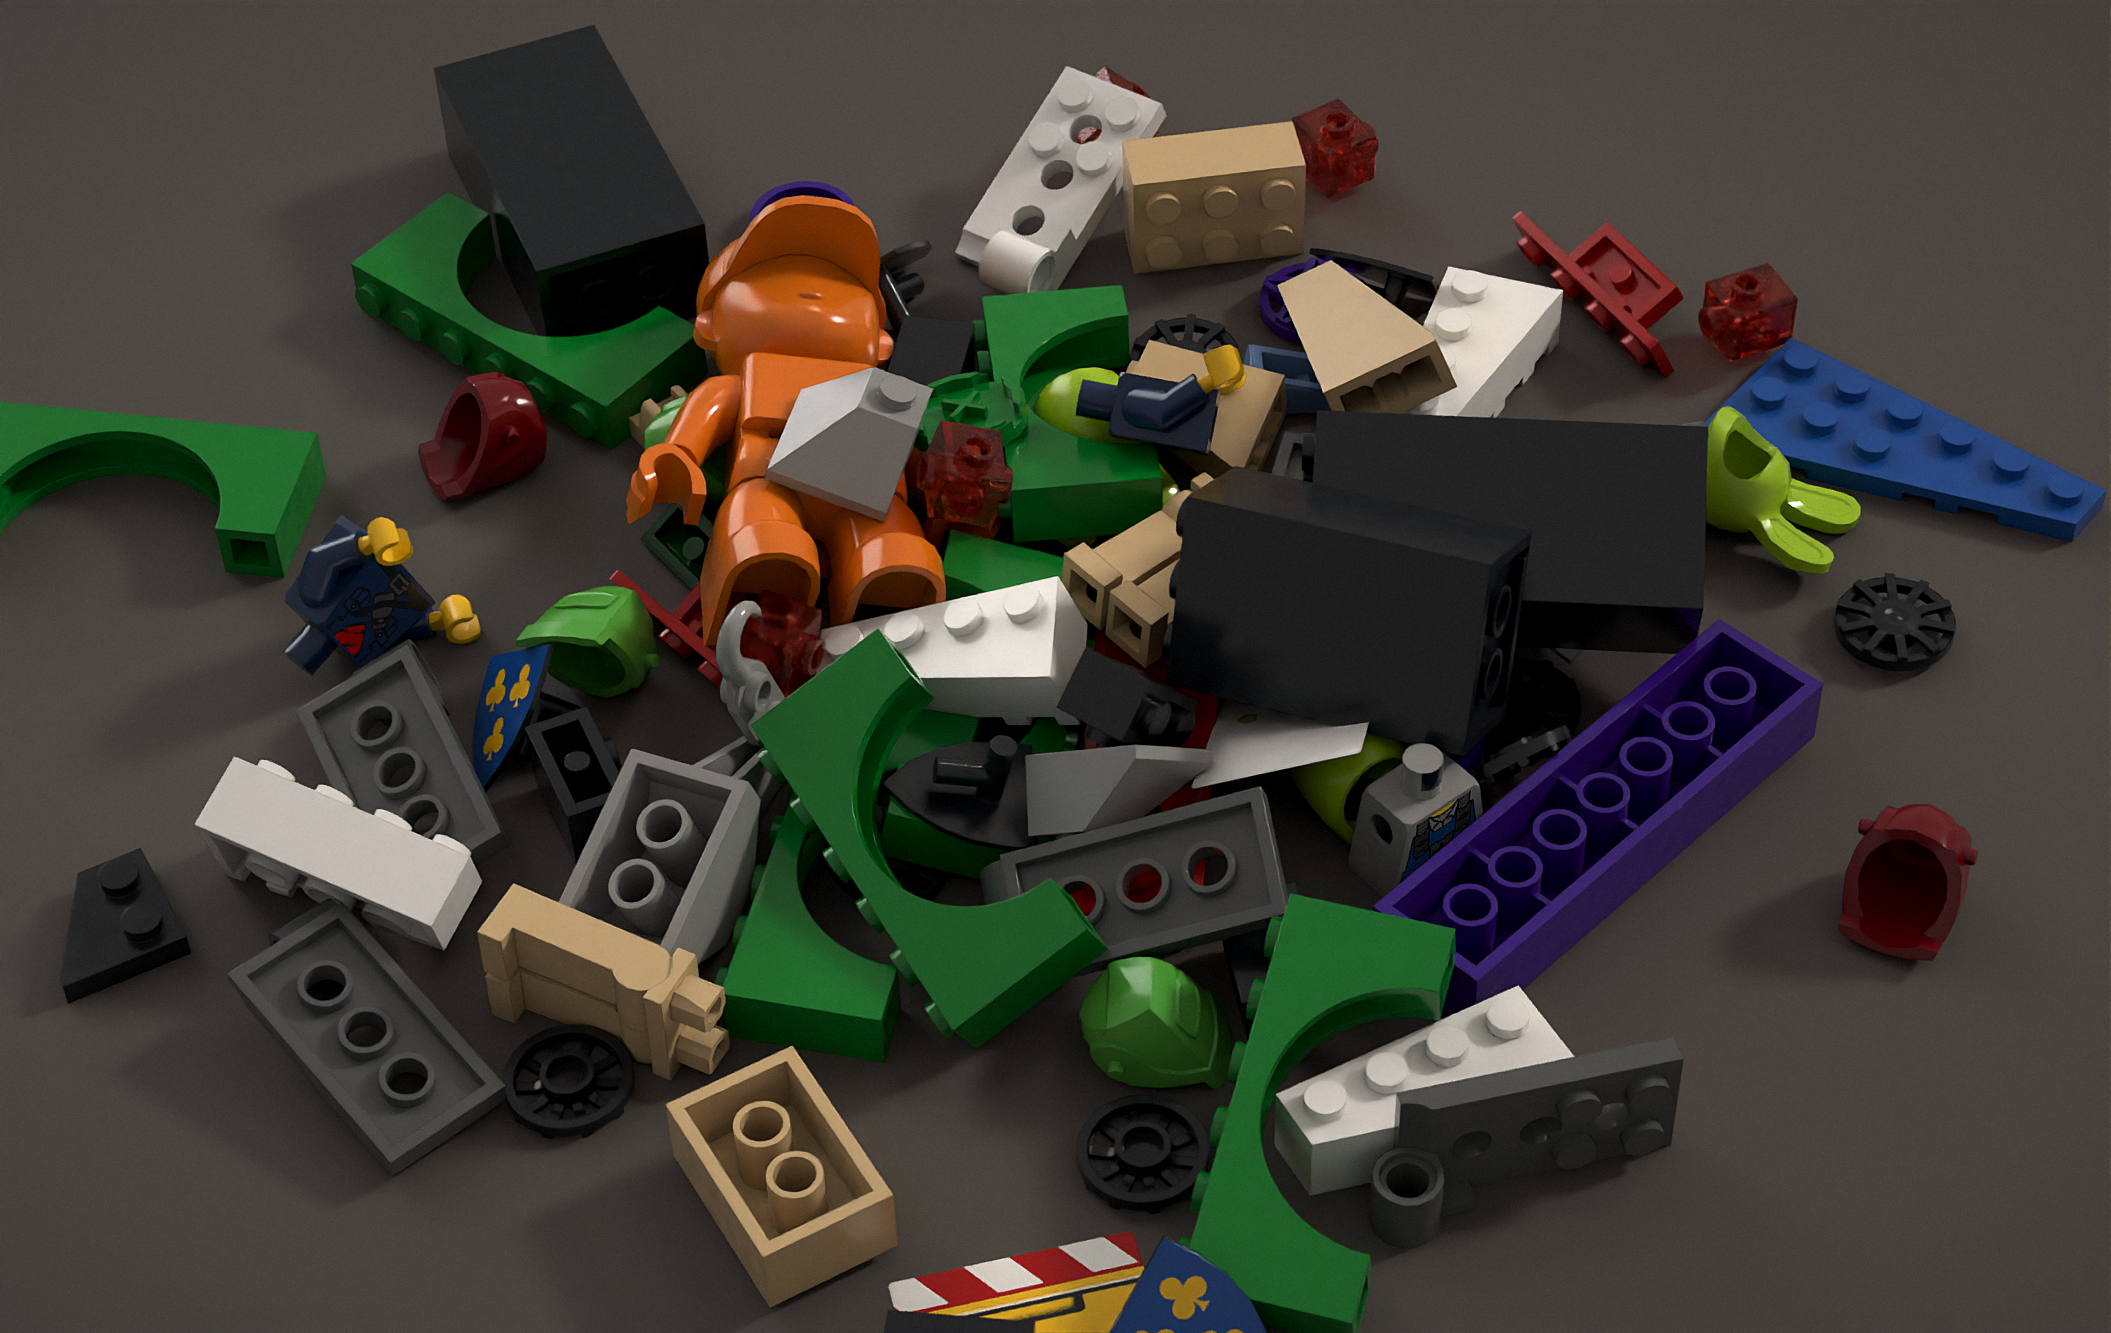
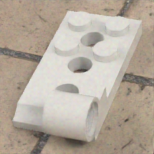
(1071, 214)

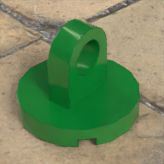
(974, 402)

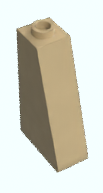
(1363, 345)

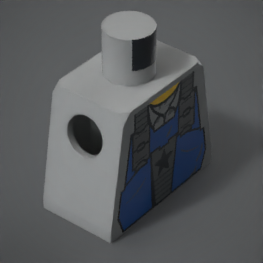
(1411, 816)

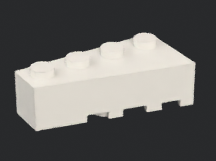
(1490, 339)
(987, 651)
(337, 852)
(1345, 1117)

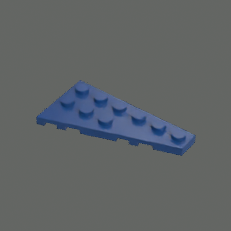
(1888, 443)

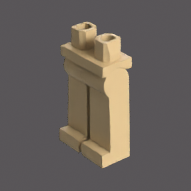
(1131, 579)
(601, 977)

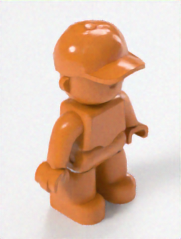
(780, 315)

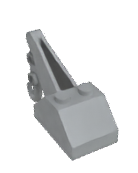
(679, 837)

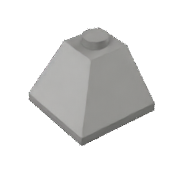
(851, 440)
(1104, 785)

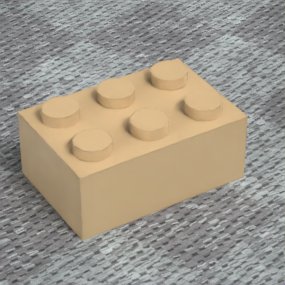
(1213, 197)
(782, 1175)

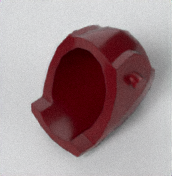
(484, 437)
(1906, 881)

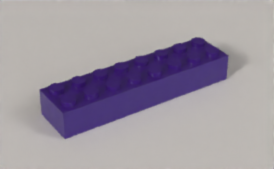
(1609, 811)

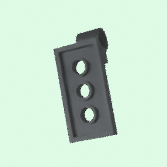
(406, 693)
(1172, 847)
(377, 993)
(1517, 1127)

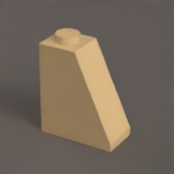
(1245, 418)

